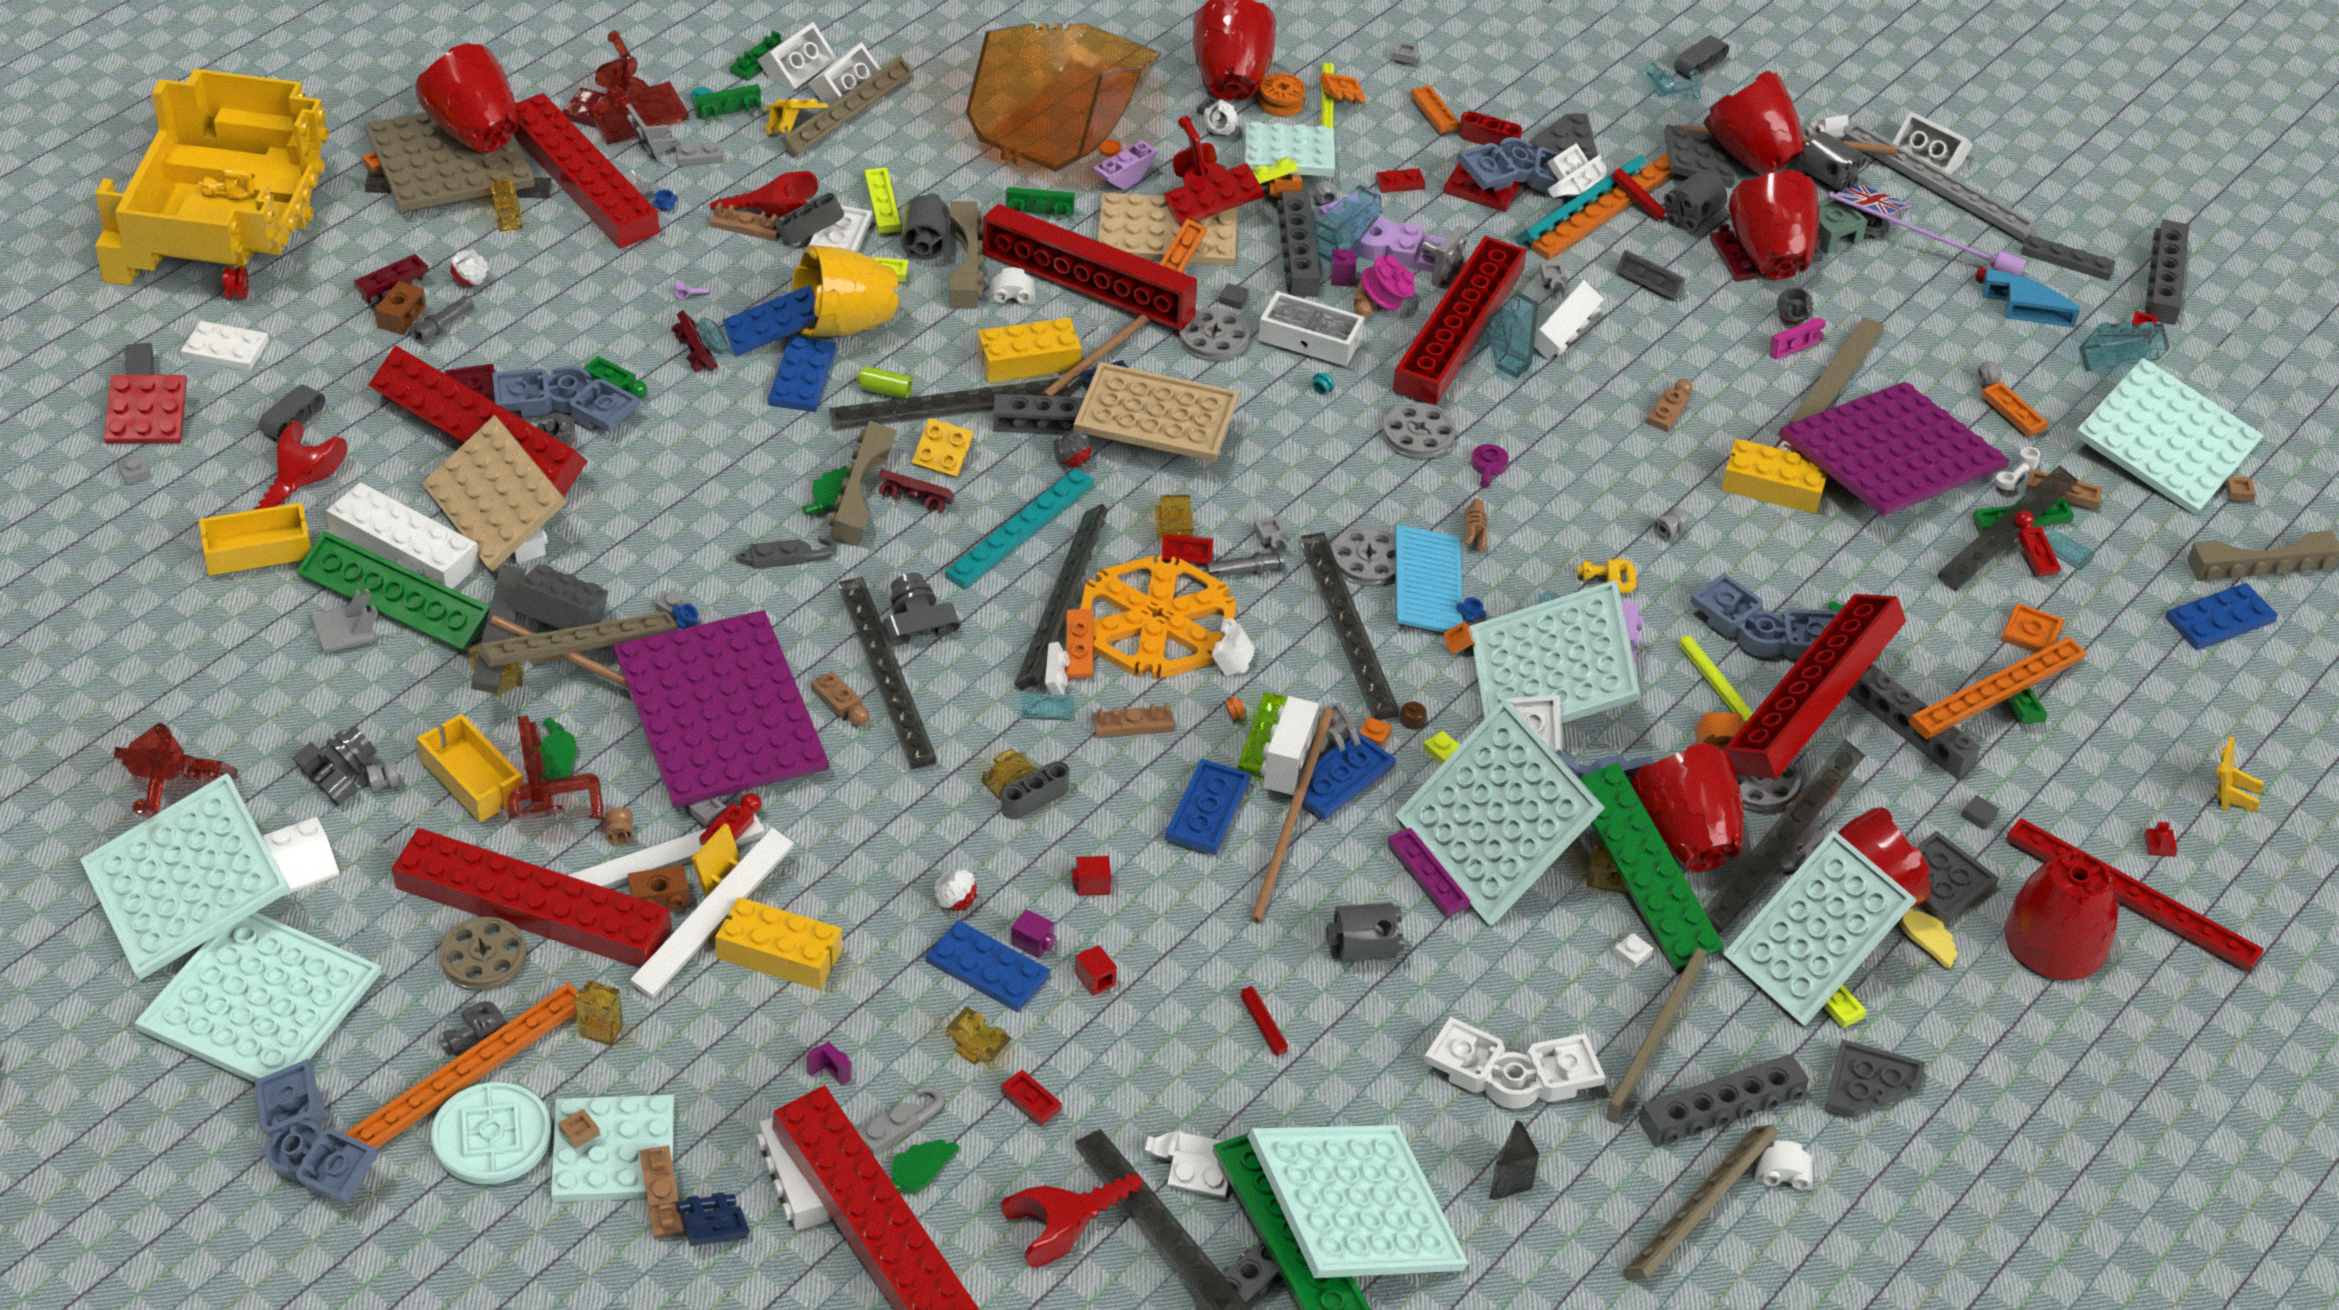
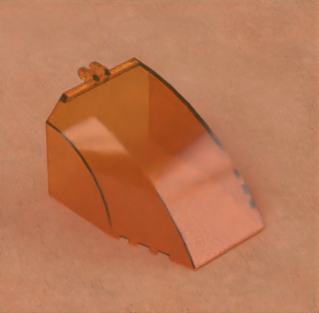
(1054, 90)

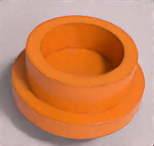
(1235, 708)

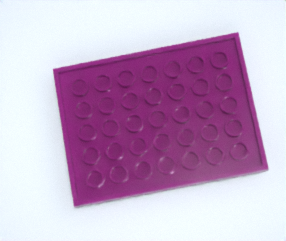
(1893, 448)
(720, 708)

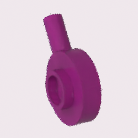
(1489, 461)

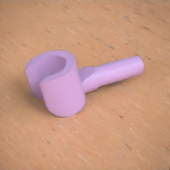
(683, 292)

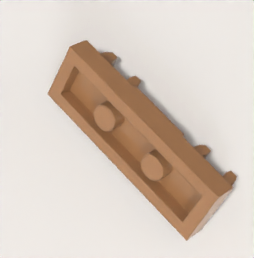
(745, 223)
(1133, 721)
(661, 1191)

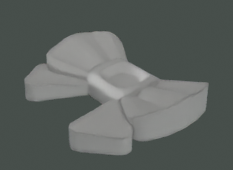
(642, 187)

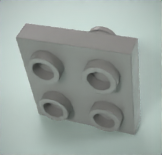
(1447, 255)

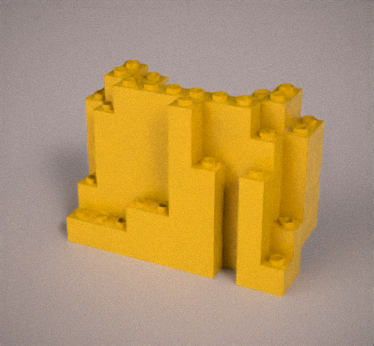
(205, 128)

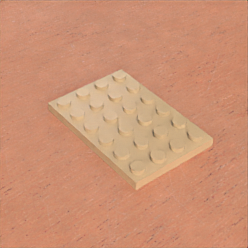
(1148, 228)
(1157, 411)
(494, 492)

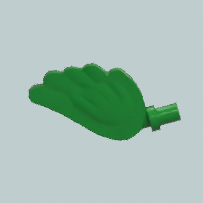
(826, 491)
(558, 751)
(921, 1164)

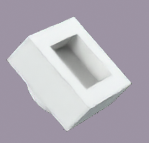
(1633, 951)

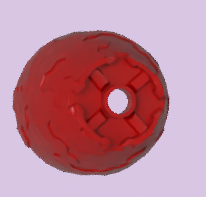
(1234, 46)
(469, 97)
(1758, 125)
(1777, 222)
(1694, 805)
(1887, 848)
(2064, 917)

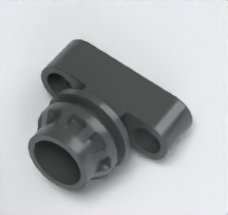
(916, 611)
(337, 762)

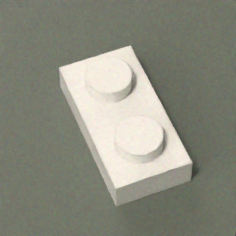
(1056, 667)

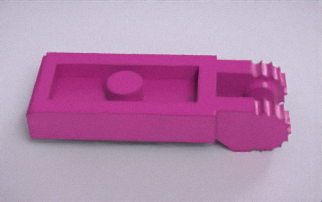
(1797, 338)

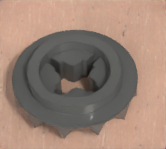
(1881, 225)

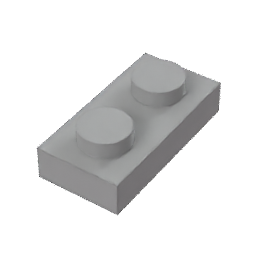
(699, 154)

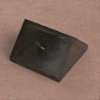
(1515, 1165)

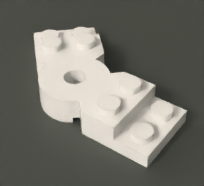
(1511, 1079)

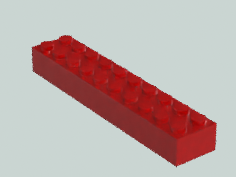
(584, 172)
(1090, 266)
(1459, 320)
(463, 412)
(1815, 685)
(532, 898)
(867, 1205)

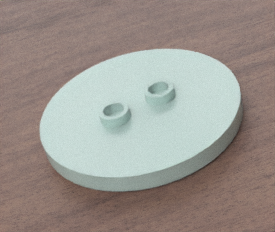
(491, 1133)

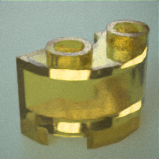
(1007, 768)
(974, 1038)

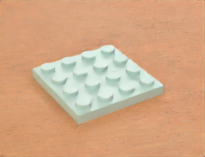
(1308, 146)
(610, 1163)

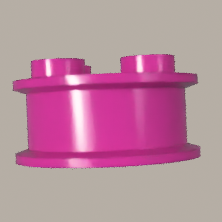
(1388, 282)

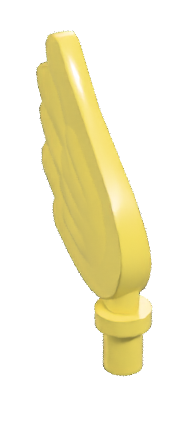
(1930, 935)

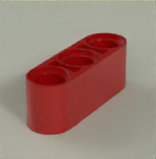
(1486, 129)

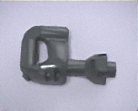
(478, 1024)

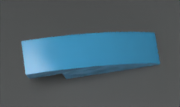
(2029, 299)

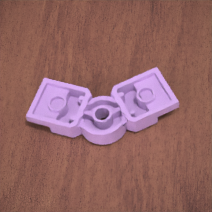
(1399, 240)

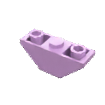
(1128, 165)

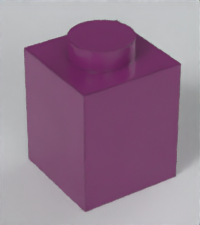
(1343, 267)
(1033, 933)

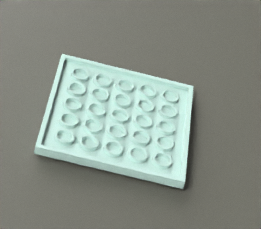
(2169, 436)
(1560, 648)
(1500, 811)
(184, 876)
(258, 998)
(1356, 1201)

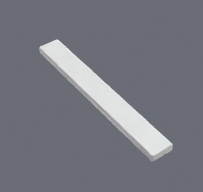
(671, 853)
(711, 913)

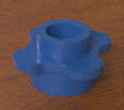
(664, 200)
(1471, 609)
(685, 615)

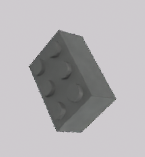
(559, 598)

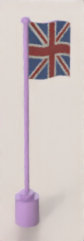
(1884, 206)

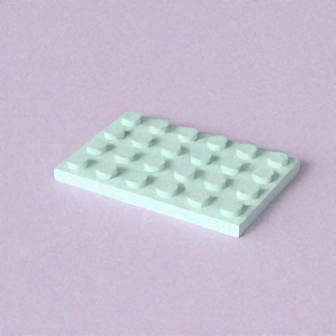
(1819, 927)

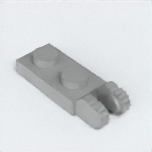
(1340, 727)

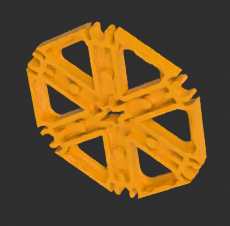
(1139, 612)

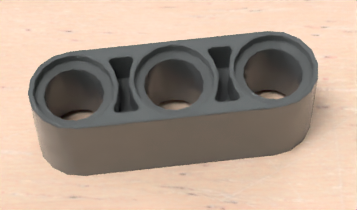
(1702, 56)
(809, 219)
(139, 359)
(297, 405)
(1035, 790)

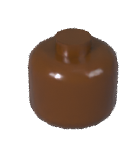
(1413, 715)

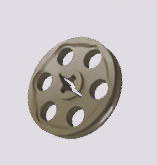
(494, 950)

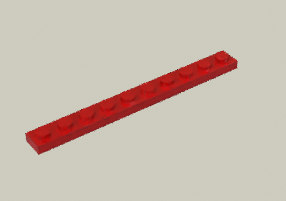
(2147, 900)

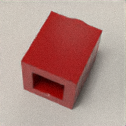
(1092, 875)
(1095, 970)

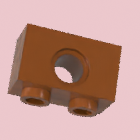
(400, 308)
(661, 886)

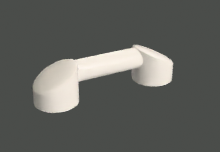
(2028, 460)

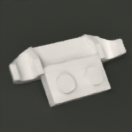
(1575, 172)
(1193, 1162)

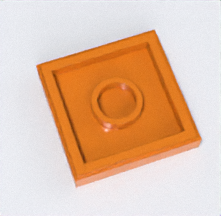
(2031, 628)

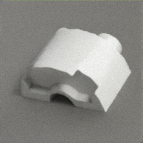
(1832, 125)
(1012, 284)
(1234, 649)
(1785, 1163)

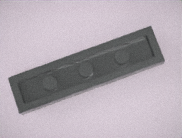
(2068, 257)

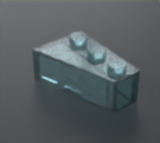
(1348, 221)
(1513, 334)
(2124, 342)

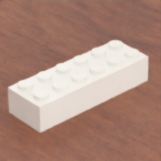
(402, 534)

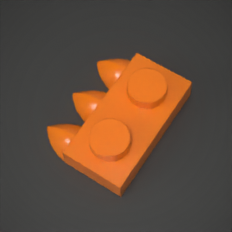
(1342, 87)

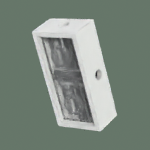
(1311, 328)

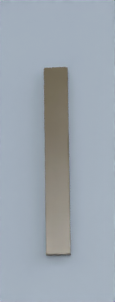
(846, 106)
(1840, 369)
(575, 639)
(1655, 1036)
(1700, 1202)

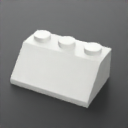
(798, 57)
(844, 74)
(1933, 143)
(302, 854)

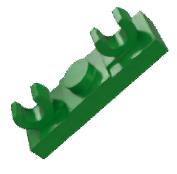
(748, 65)
(727, 101)
(1040, 201)

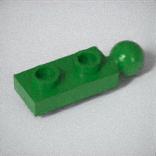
(603, 369)
(2027, 707)

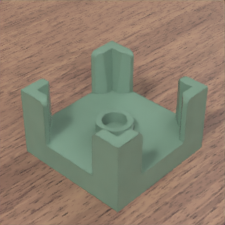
(1839, 220)

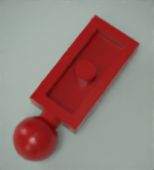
(2036, 545)
(736, 817)

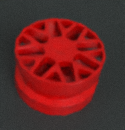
(235, 282)

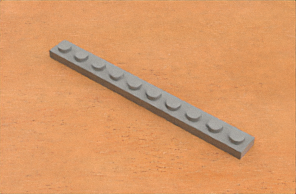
(1944, 184)

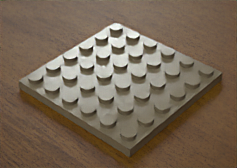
(434, 169)

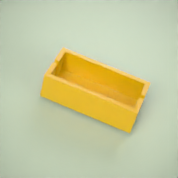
(1028, 349)
(1774, 476)
(255, 538)
(469, 766)
(779, 943)

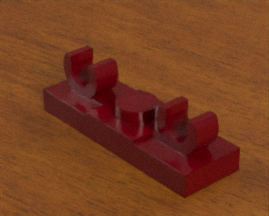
(1732, 254)
(387, 277)
(687, 332)
(915, 489)

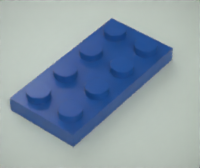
(771, 320)
(802, 374)
(2221, 616)
(1344, 775)
(1208, 806)
(988, 965)

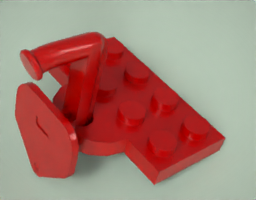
(1207, 185)

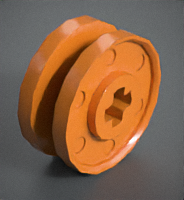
(1282, 94)

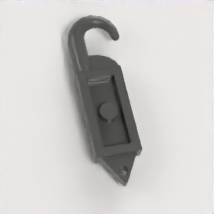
(785, 553)

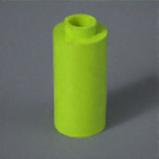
(885, 382)

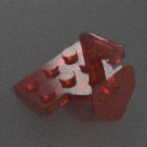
(653, 104)
(161, 758)
(542, 791)

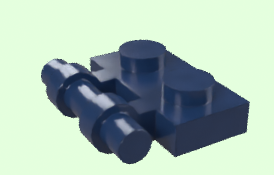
(714, 1225)

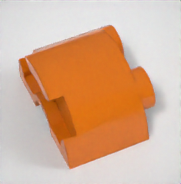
(1287, 182)
(1718, 728)

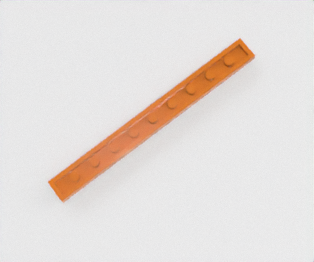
(1600, 211)
(1997, 688)
(466, 1068)

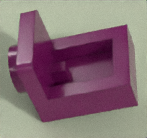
(830, 1059)

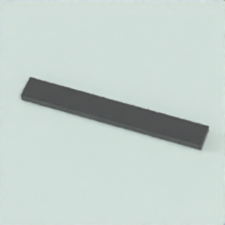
(486, 677)

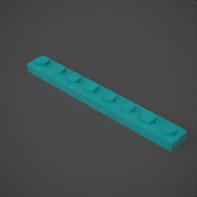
(1575, 204)
(1019, 528)

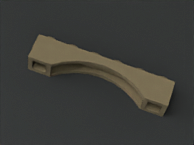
(967, 229)
(852, 512)
(2220, 561)

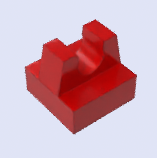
(2160, 840)

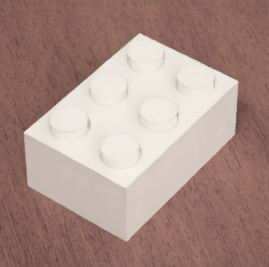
(1289, 745)

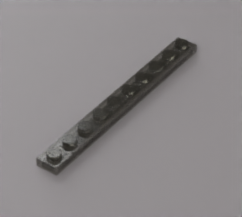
(932, 405)
(1061, 597)
(1349, 627)
(887, 673)
(1782, 835)
(1162, 1227)

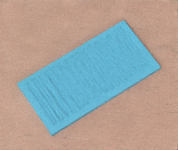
(1427, 579)

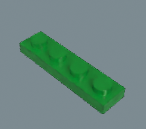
(2057, 514)

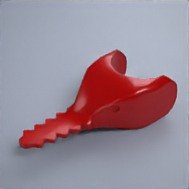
(778, 196)
(301, 464)
(1064, 1213)

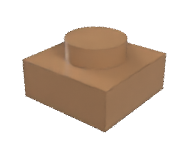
(2240, 488)
(579, 1129)

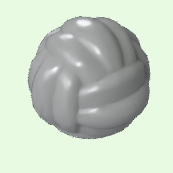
(1325, 192)
(1989, 373)

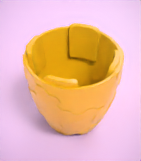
(849, 290)

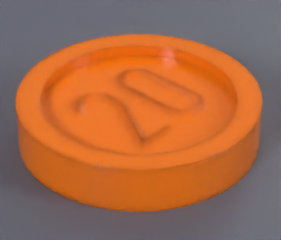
(1110, 147)

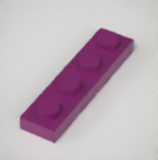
(1428, 872)

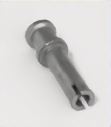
(435, 323)
(1257, 563)

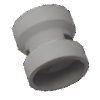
(1669, 525)
(375, 775)

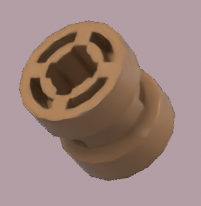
(619, 826)

